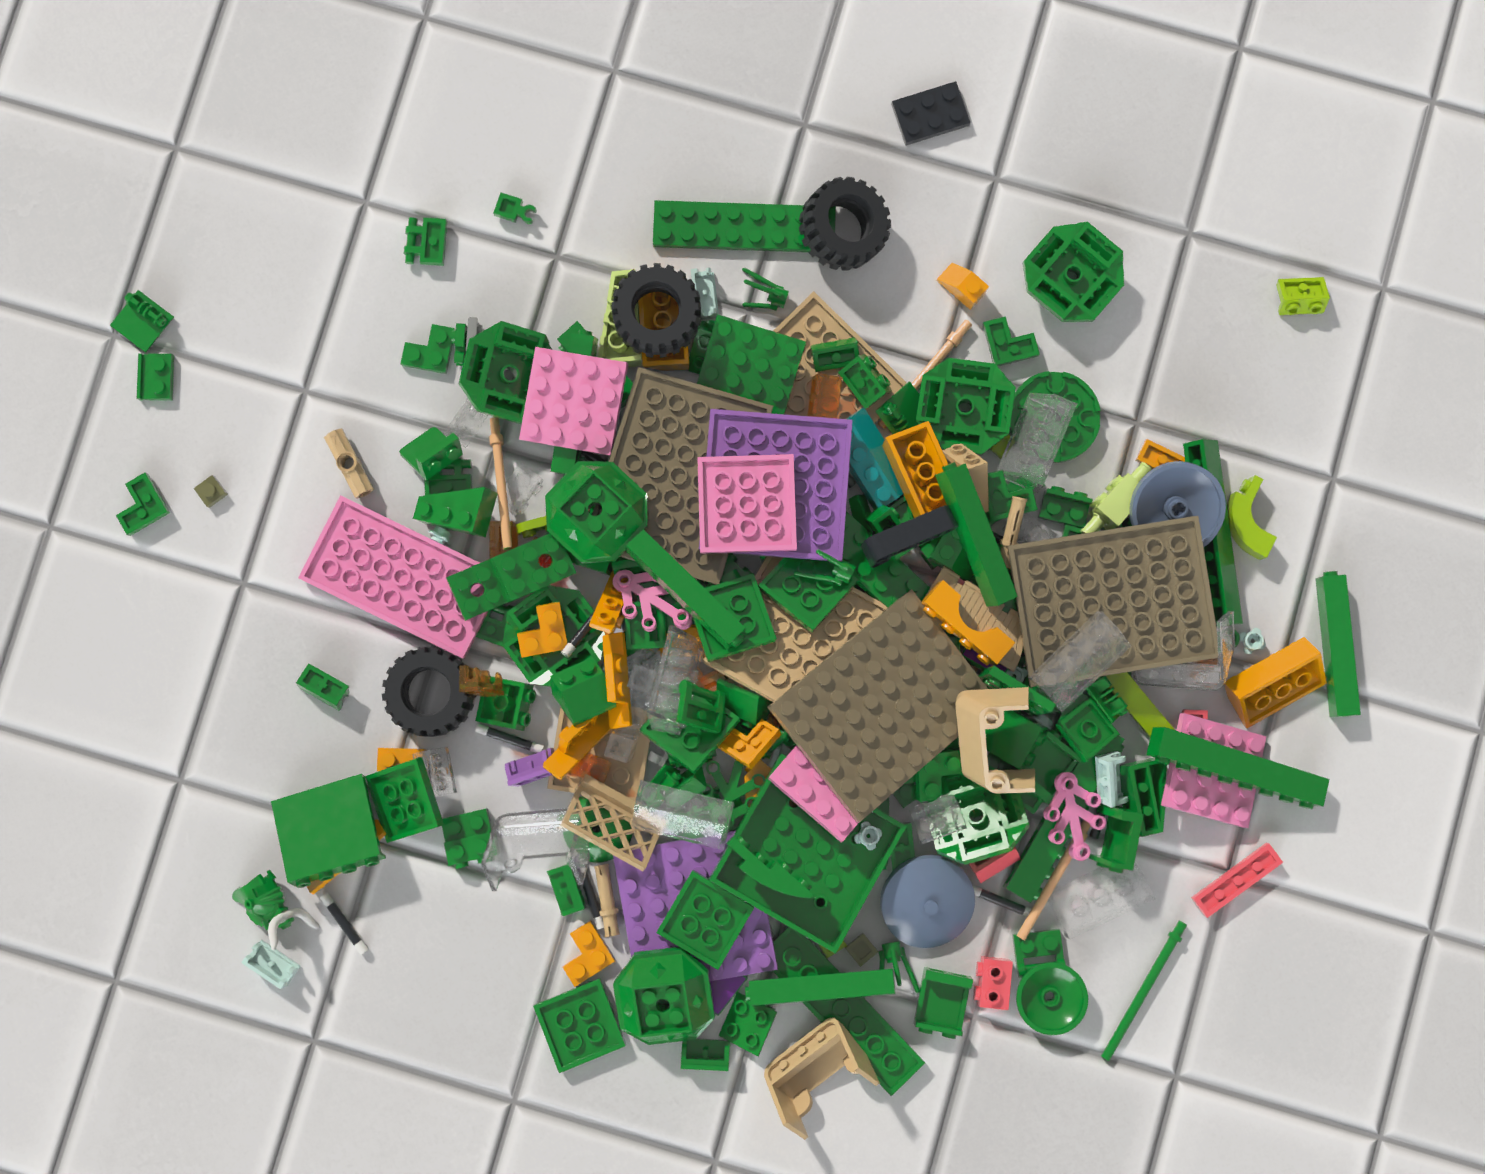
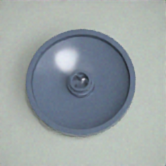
(1178, 492)
(927, 901)

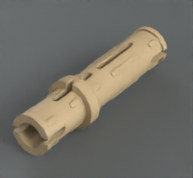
(1012, 527)
(607, 902)

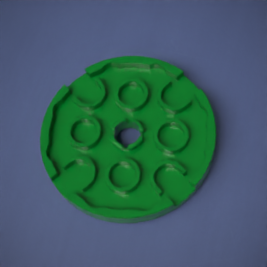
(1085, 419)

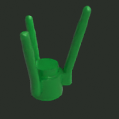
(776, 296)
(842, 570)
(892, 953)

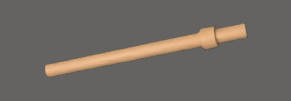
(953, 340)
(497, 442)
(1049, 887)

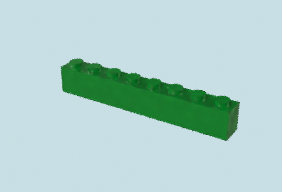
(1219, 551)
(1238, 767)
(1041, 853)

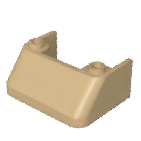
(981, 711)
(810, 1064)

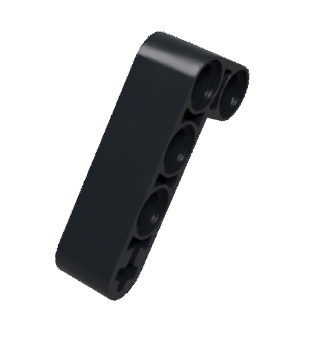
(908, 535)

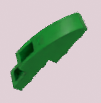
(775, 877)

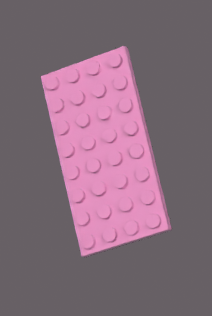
(393, 575)

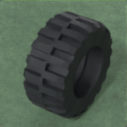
(863, 204)
(656, 280)
(397, 693)

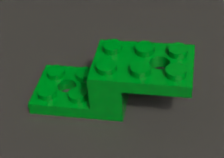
(510, 576)

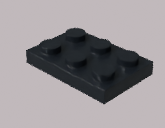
(930, 113)

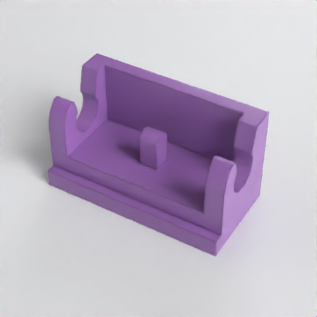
(528, 768)

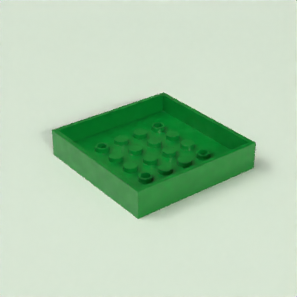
(835, 870)

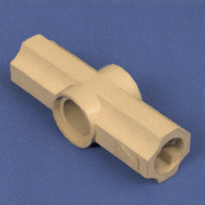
(342, 450)

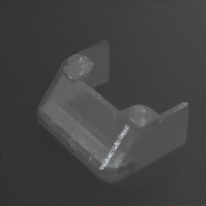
(1200, 675)
(533, 836)

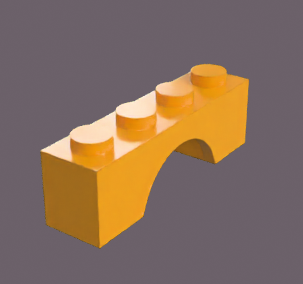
(944, 604)

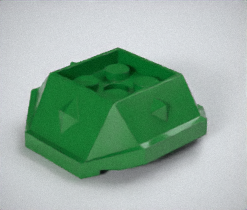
(1087, 254)
(484, 364)
(973, 383)
(601, 536)
(524, 618)
(996, 833)
(668, 976)

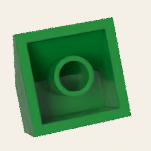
(951, 554)
(581, 691)
(744, 703)

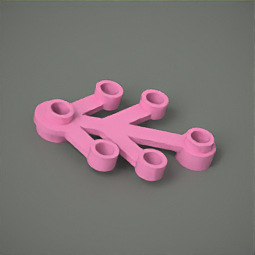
(647, 597)
(1072, 813)

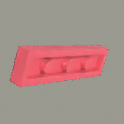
(1237, 880)

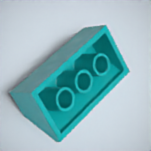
(869, 462)

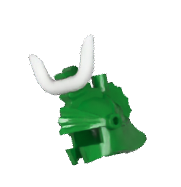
(266, 907)

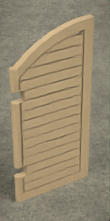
(982, 618)

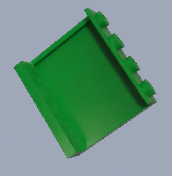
(327, 831)

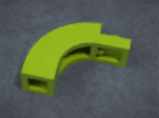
(1242, 525)

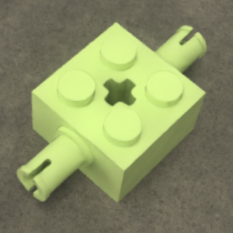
(1114, 506)

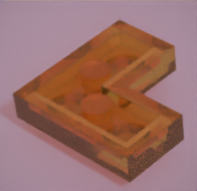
(708, 680)

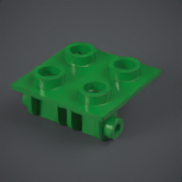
(141, 320)
(900, 410)
(1107, 701)
(747, 1024)

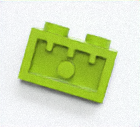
(1302, 295)

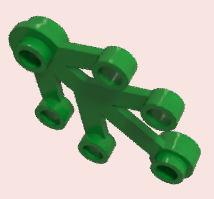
(731, 791)

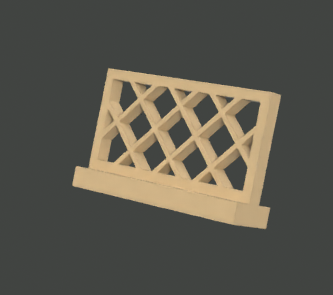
(620, 808)

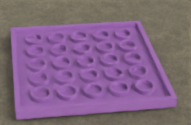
(820, 469)
(651, 893)

